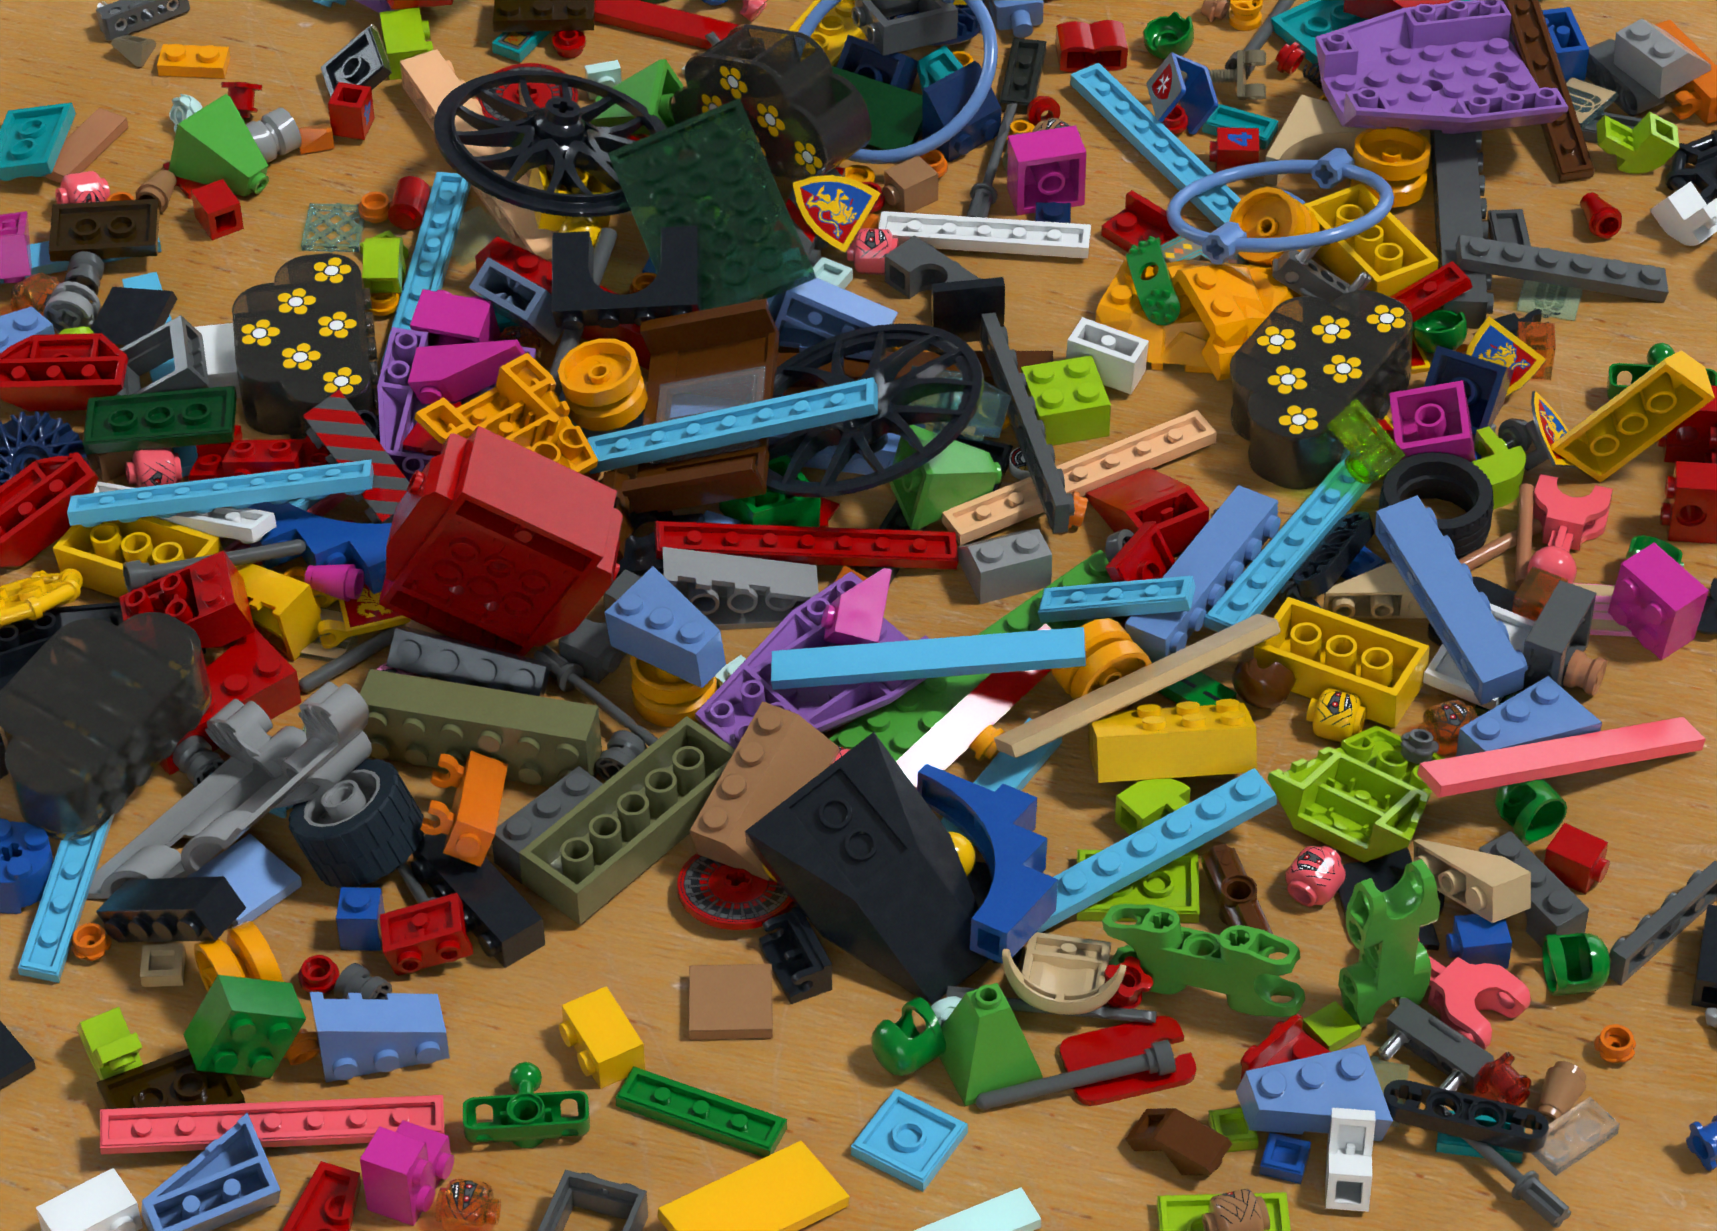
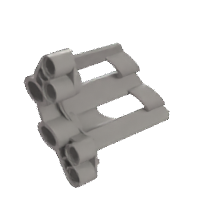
(257, 777)

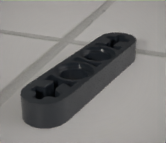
(1334, 554)
(1466, 1110)

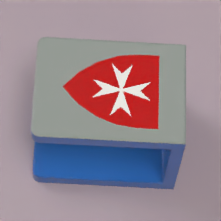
(1194, 92)

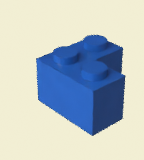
(1567, 41)

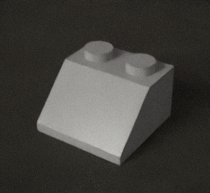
(1656, 58)
(1007, 565)

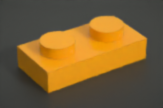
(193, 61)

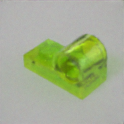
(1369, 445)

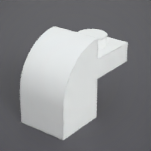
(1687, 216)
(1349, 1159)

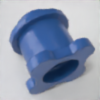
(1704, 1142)

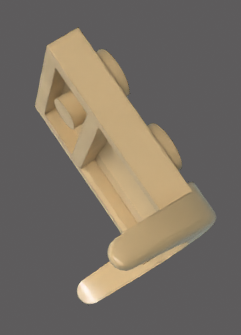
(1063, 974)

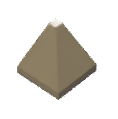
(134, 48)

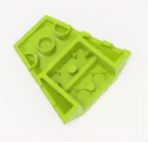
(1356, 796)

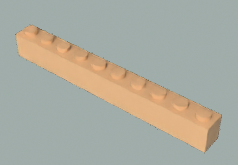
(427, 82)

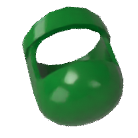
(1531, 803)
(1574, 963)
(901, 1046)

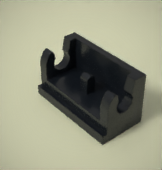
(796, 956)

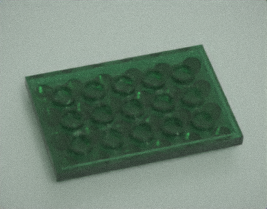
(715, 179)

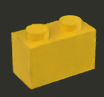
(602, 1037)

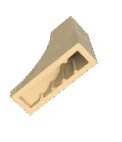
(1310, 134)

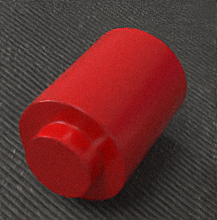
(409, 203)

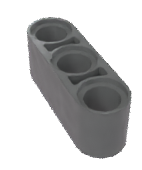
(1602, 72)

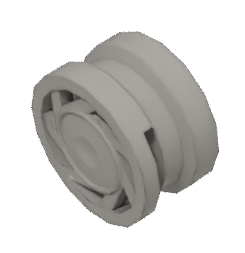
(71, 306)

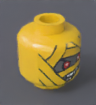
(1336, 715)

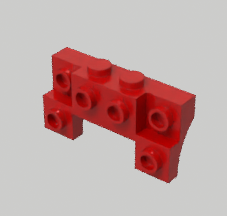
(254, 457)

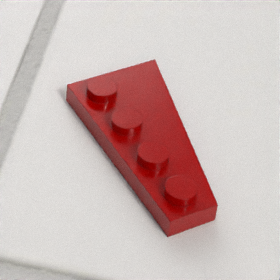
(326, 1201)

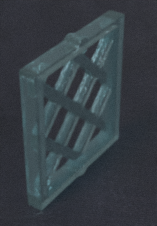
(331, 245)

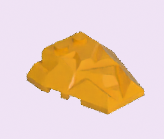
(1230, 303)
(1168, 344)
(519, 409)

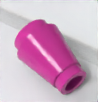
(339, 581)

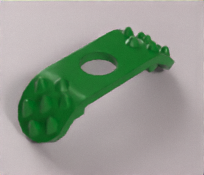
(1157, 294)

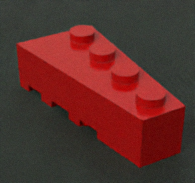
(247, 673)

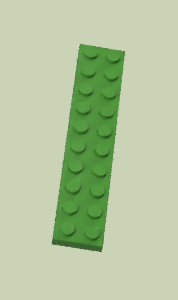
(922, 707)

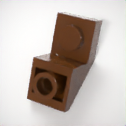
(1185, 1141)

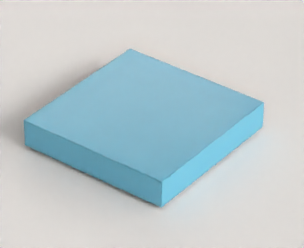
(909, 1139)

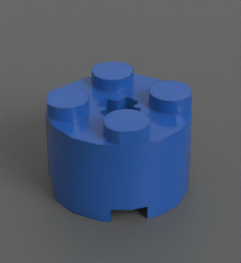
(23, 865)

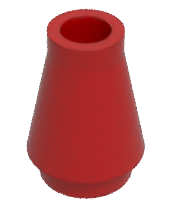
(1601, 216)

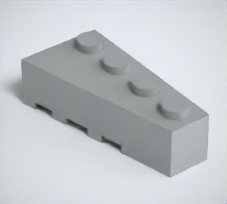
(739, 589)

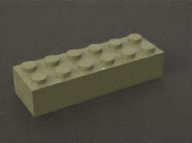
(426, 717)
(625, 822)

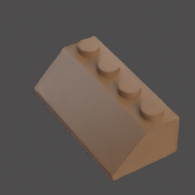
(767, 767)

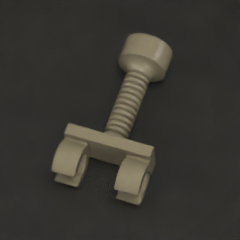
(1244, 91)

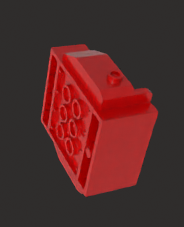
(500, 545)

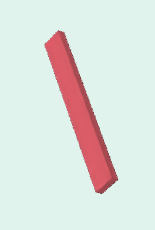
(1560, 756)
(274, 1122)

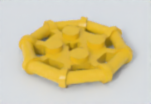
(38, 594)

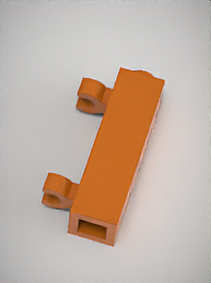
(1699, 94)
(474, 807)

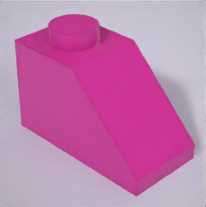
(858, 613)

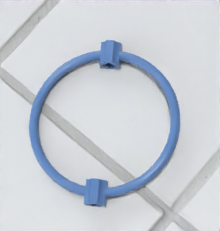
(960, 120)
(1231, 239)

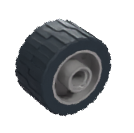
(359, 826)

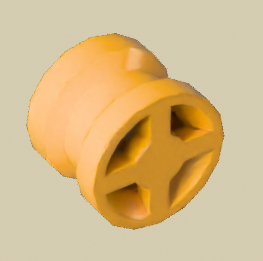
(1245, 14)

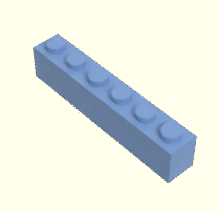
(1215, 562)
(1450, 599)

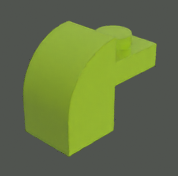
(1640, 148)
(383, 265)
(1501, 465)
(1149, 802)
(110, 1044)

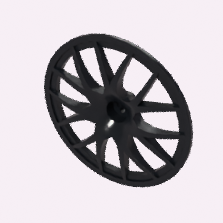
(539, 137)
(894, 414)

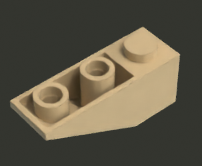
(1373, 595)
(1477, 879)

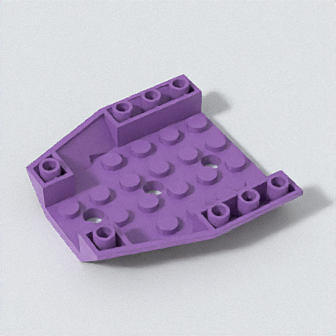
(1433, 71)

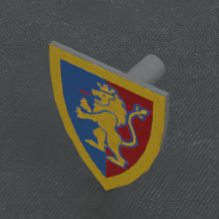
(834, 207)
(1502, 347)
(1544, 431)

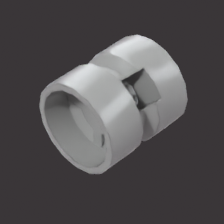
(275, 134)

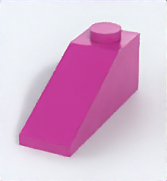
(14, 247)
(459, 368)

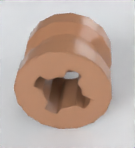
(1585, 672)

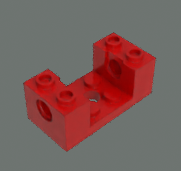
(1693, 487)

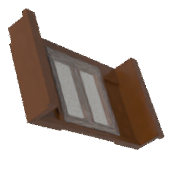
(698, 367)

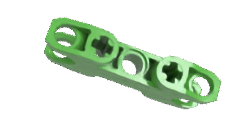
(1387, 935)
(1223, 963)

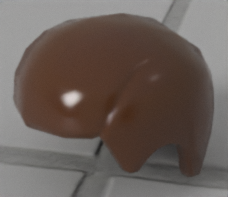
(1263, 687)

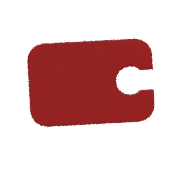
(1121, 1043)

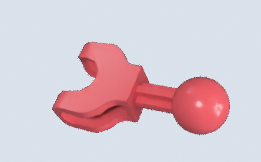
(1566, 524)
(1467, 988)

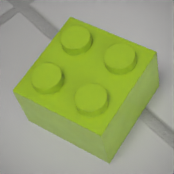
(1069, 399)

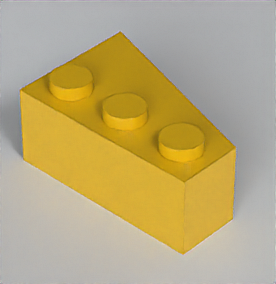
(281, 609)

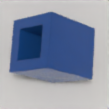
(360, 918)
(1479, 940)

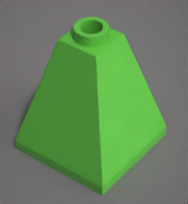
(651, 88)
(217, 147)
(943, 482)
(986, 1045)

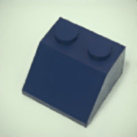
(866, 60)
(946, 99)
(1483, 383)

